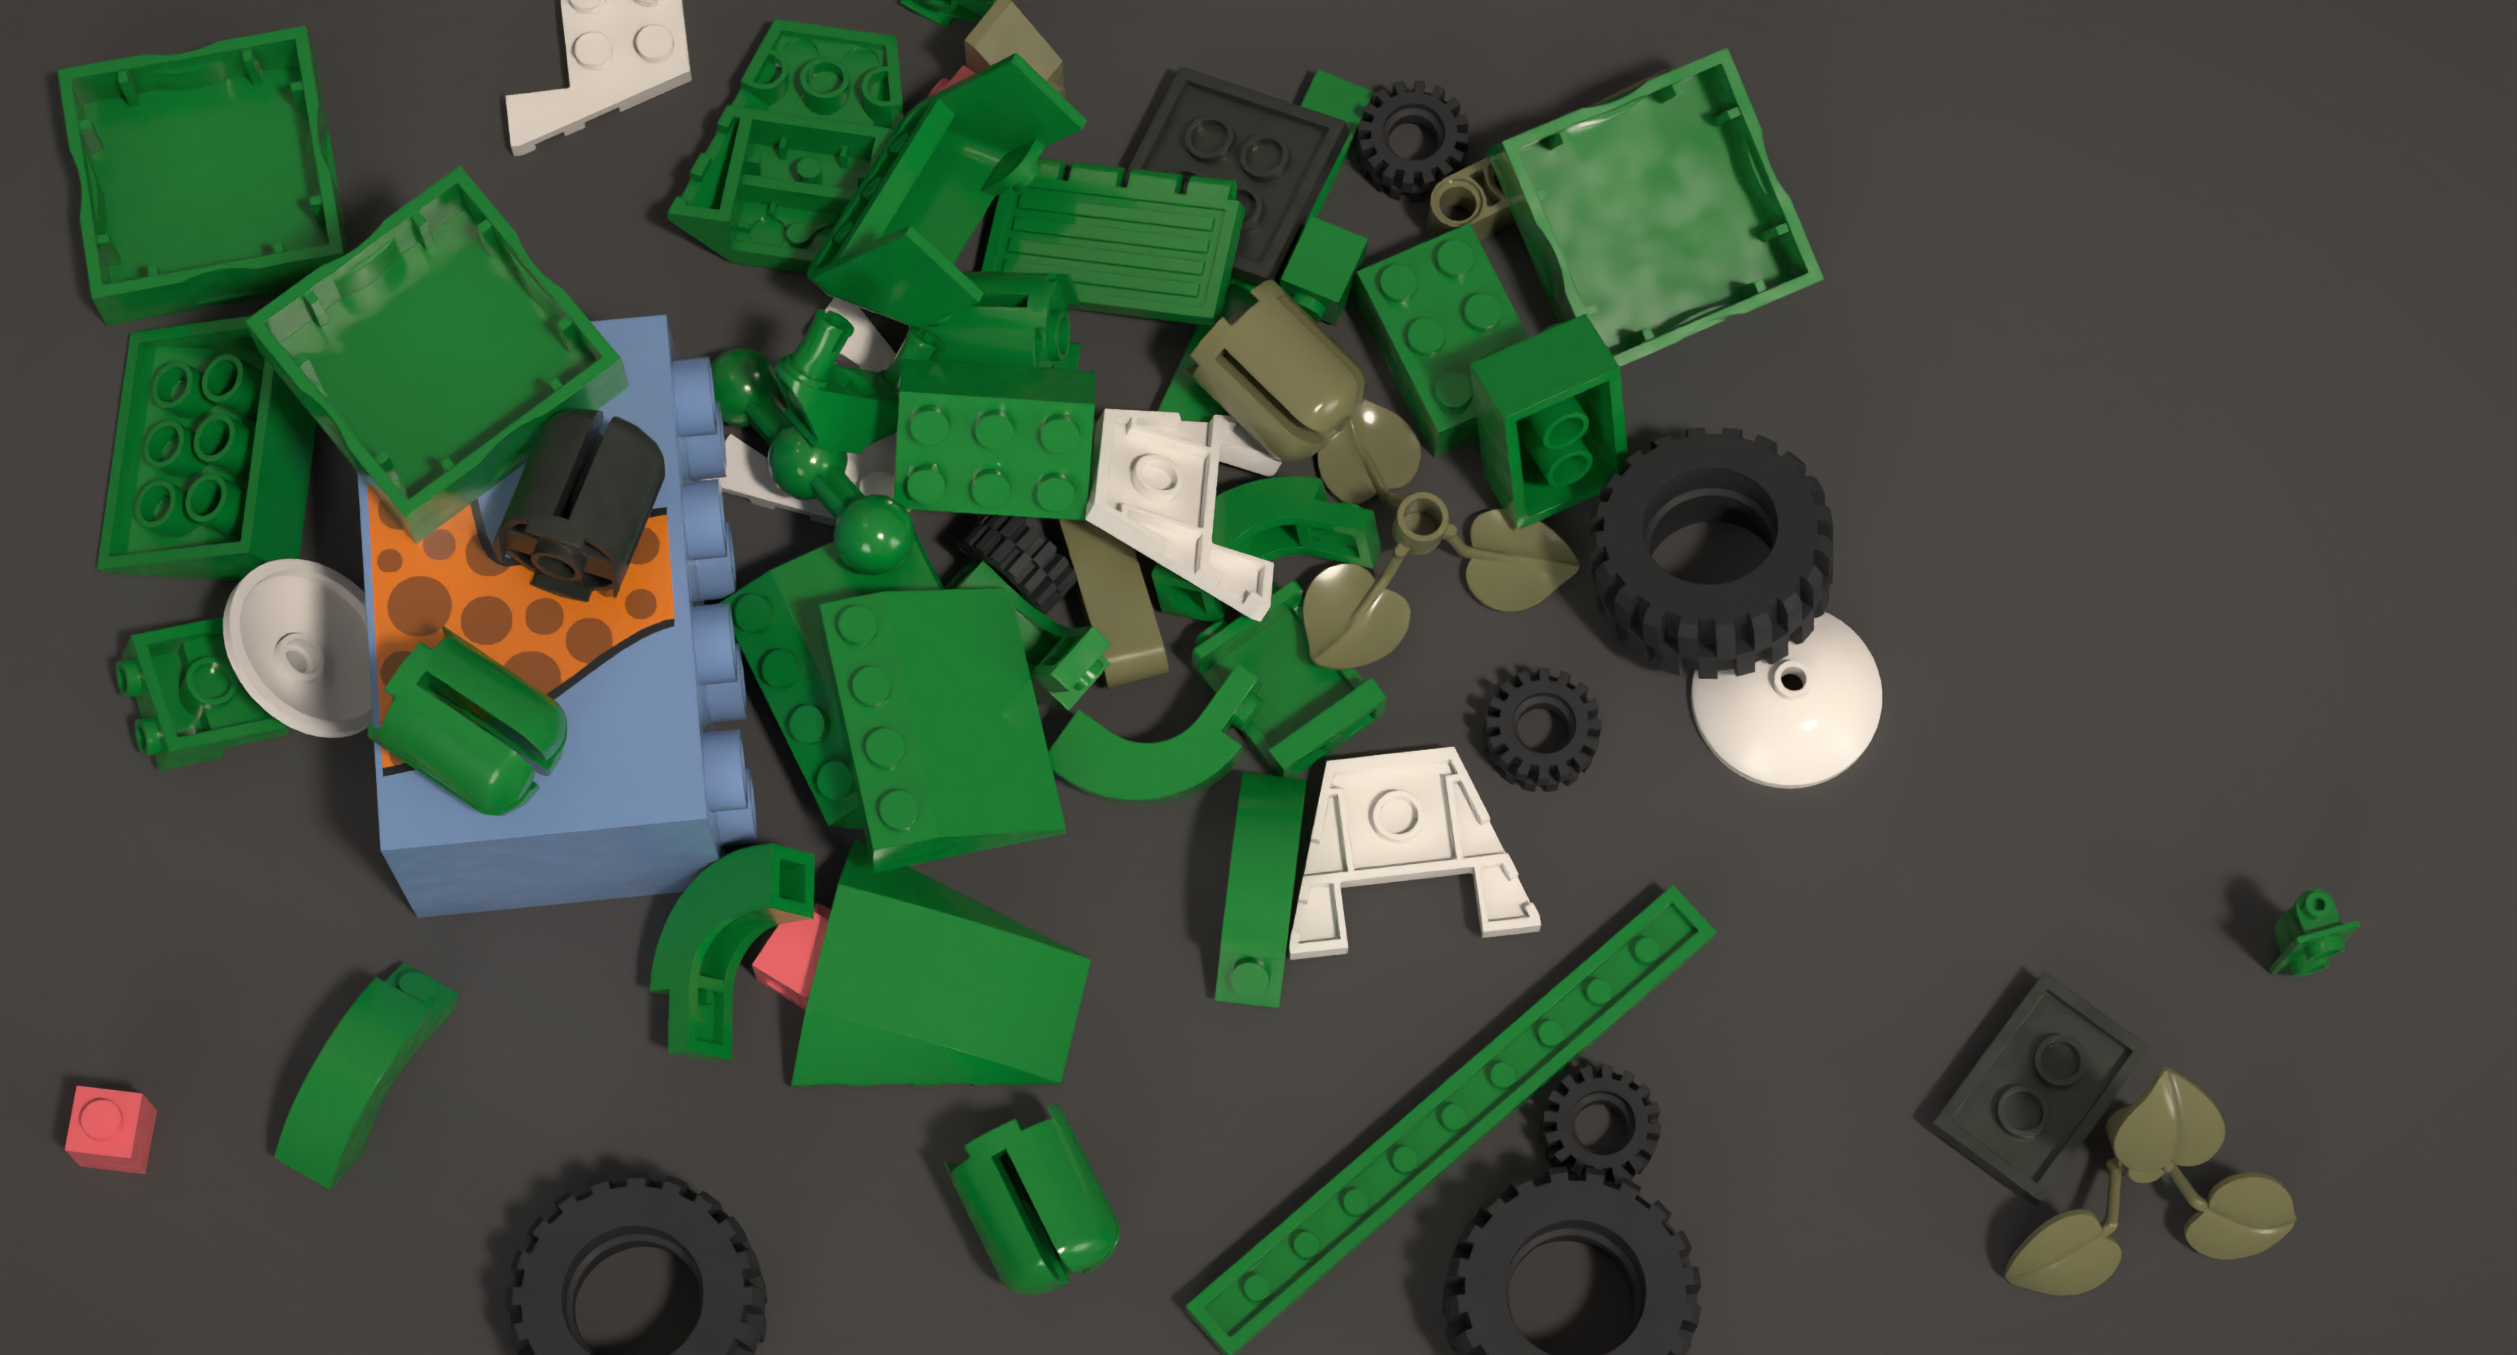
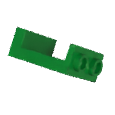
(1305, 706)

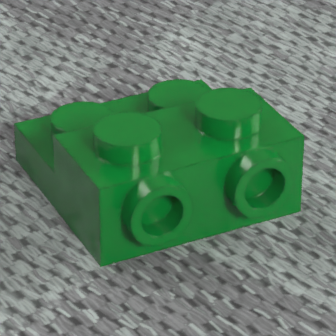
(189, 696)

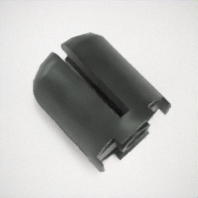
(582, 503)

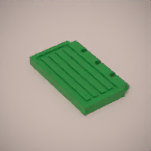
(1123, 247)

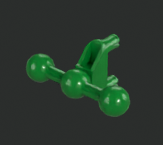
(827, 416)

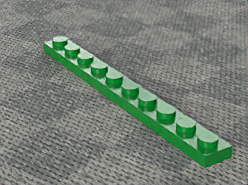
(1449, 1122)

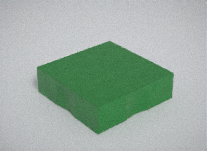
(203, 174)
(1656, 210)
(436, 353)

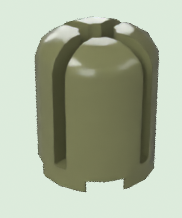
(1280, 375)

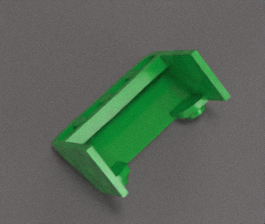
(933, 187)

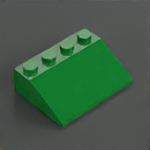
(205, 458)
(783, 644)
(939, 723)

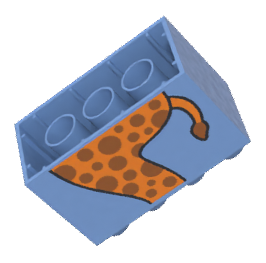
(642, 676)

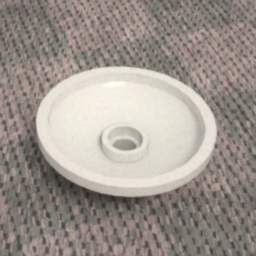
(302, 646)
(1794, 735)

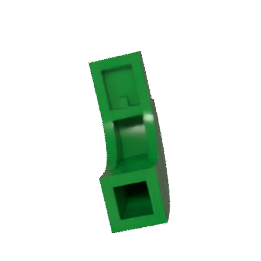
(1271, 522)
(1059, 658)
(1164, 770)
(1260, 890)
(711, 933)
(356, 1070)

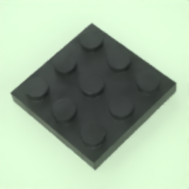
(1262, 142)

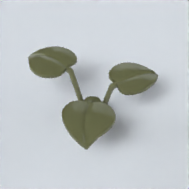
(1358, 620)
(2162, 1129)

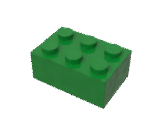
(1433, 318)
(1549, 420)
(994, 439)

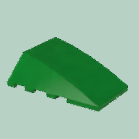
(793, 145)
(933, 990)

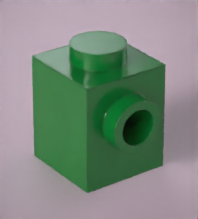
(1324, 269)

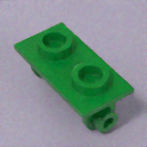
(2310, 934)

